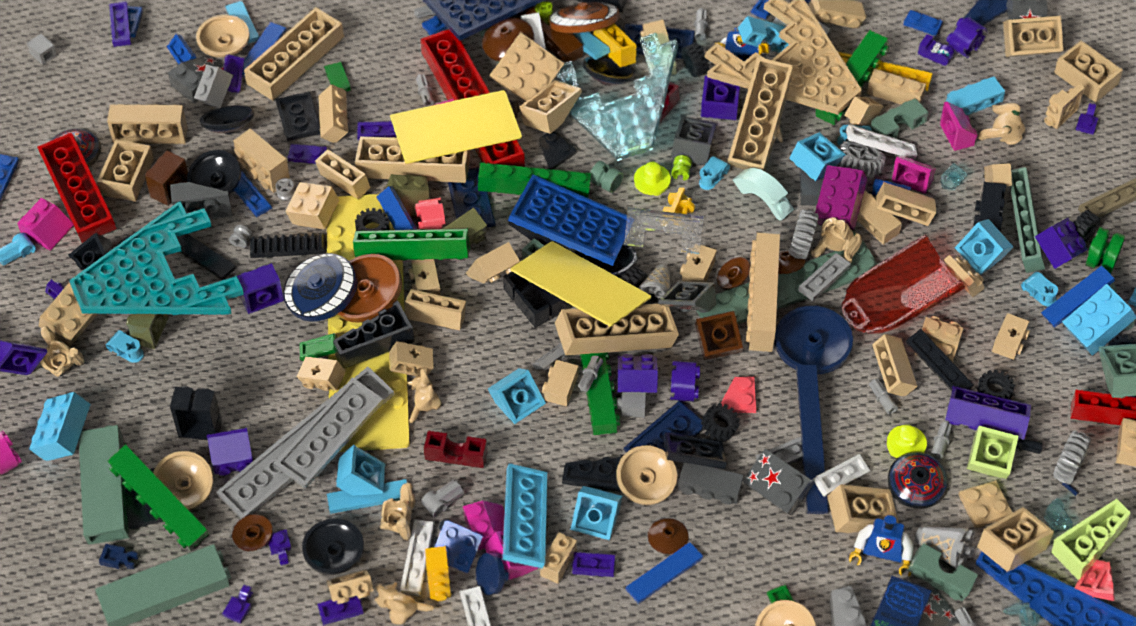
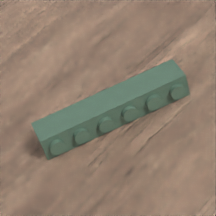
(1026, 220)

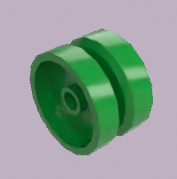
(1104, 250)

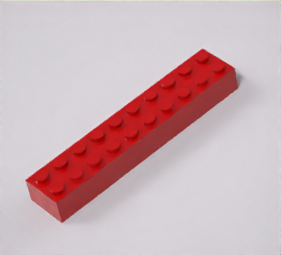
(460, 81)

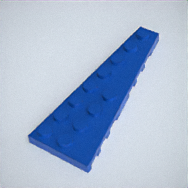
(1054, 599)

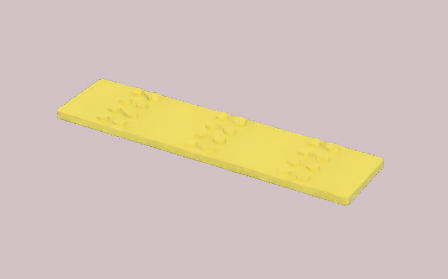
(390, 423)

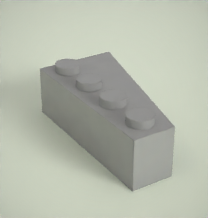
(845, 608)

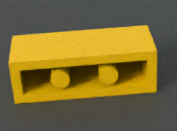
(620, 45)
(437, 573)

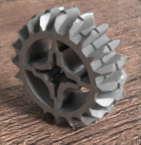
(862, 158)
(803, 234)
(1072, 457)

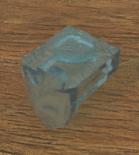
(952, 177)
(1057, 517)
(1023, 611)

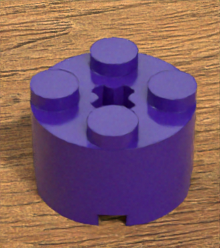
(966, 36)
(684, 381)

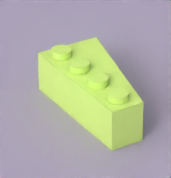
(1090, 538)

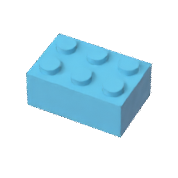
(1099, 319)
(60, 426)

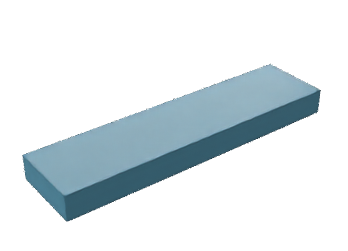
(344, 501)

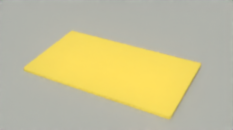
(455, 126)
(581, 283)

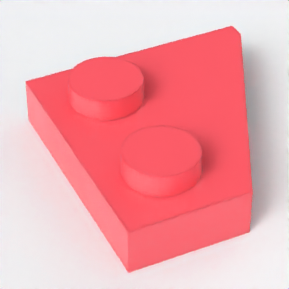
(741, 395)
(1098, 581)

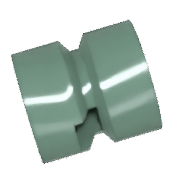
(607, 177)

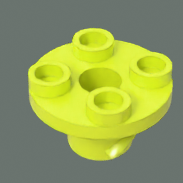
(652, 179)
(905, 440)

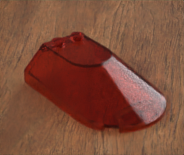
(899, 289)

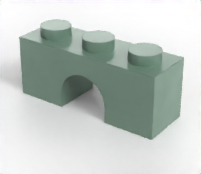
(909, 113)
(926, 567)

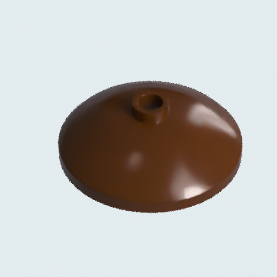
(502, 35)

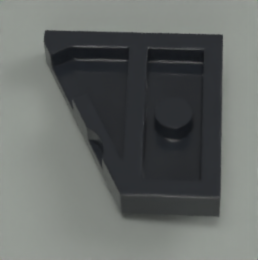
(555, 149)

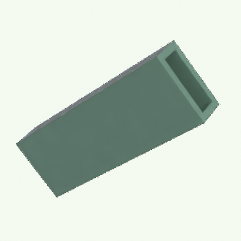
(101, 492)
(163, 587)

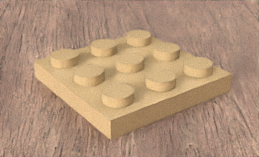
(526, 68)

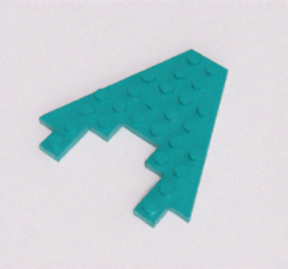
(139, 280)

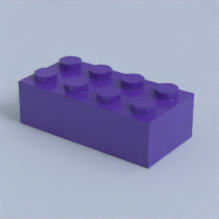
(988, 411)

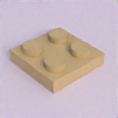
(985, 504)

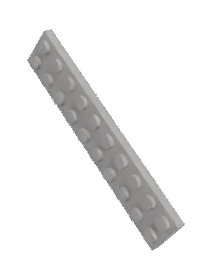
(261, 478)

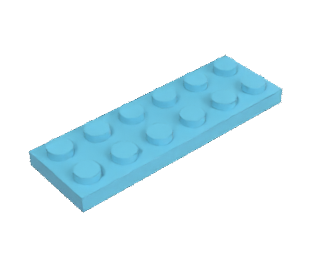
(525, 516)

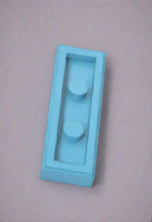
(238, 10)
(592, 45)

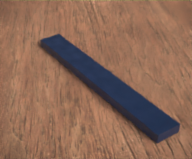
(811, 435)

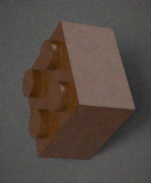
(167, 171)
(718, 335)

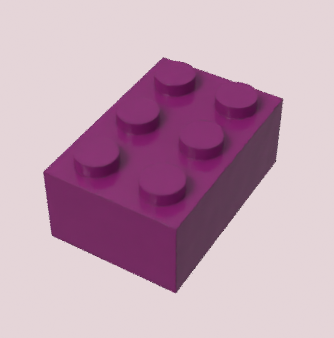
(841, 195)

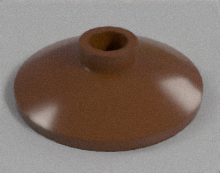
(788, 263)
(733, 273)
(252, 525)
(667, 543)

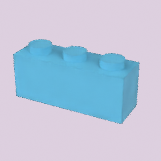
(977, 96)

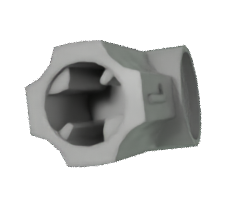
(438, 501)

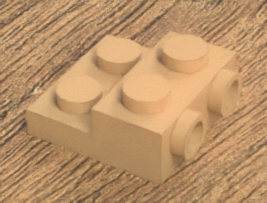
(1063, 106)
(961, 270)
(943, 334)
(350, 585)

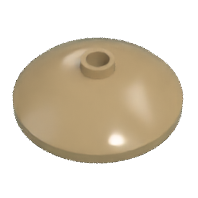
(222, 35)
(647, 462)
(187, 467)
(785, 614)

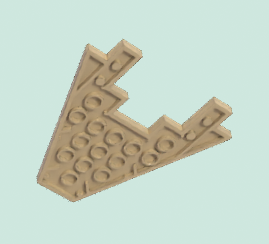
(819, 72)

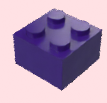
(719, 99)
(1061, 242)
(260, 288)
(637, 373)

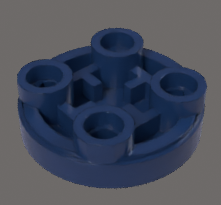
(491, 573)

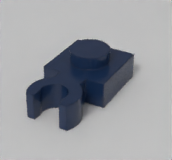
(114, 556)

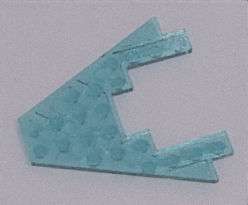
(630, 123)

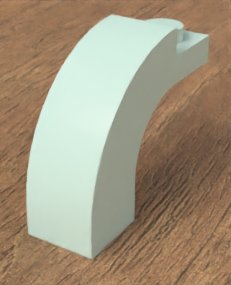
(767, 188)

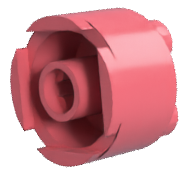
(430, 214)

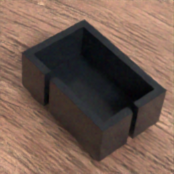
(532, 300)
(195, 412)

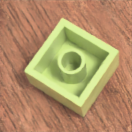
(992, 452)

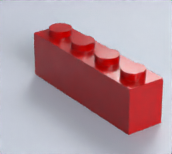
(1102, 407)

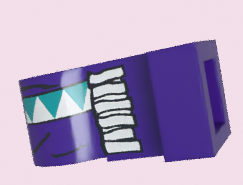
(935, 51)

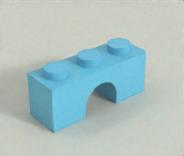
(755, 30)

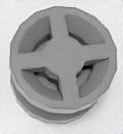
(282, 185)
(240, 236)

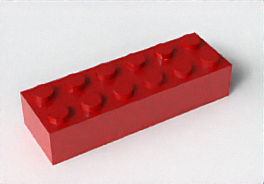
(76, 187)

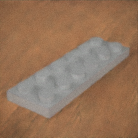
(328, 432)

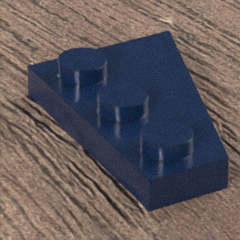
(987, 10)

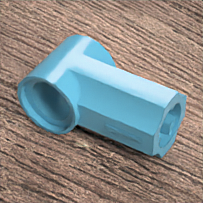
(20, 246)

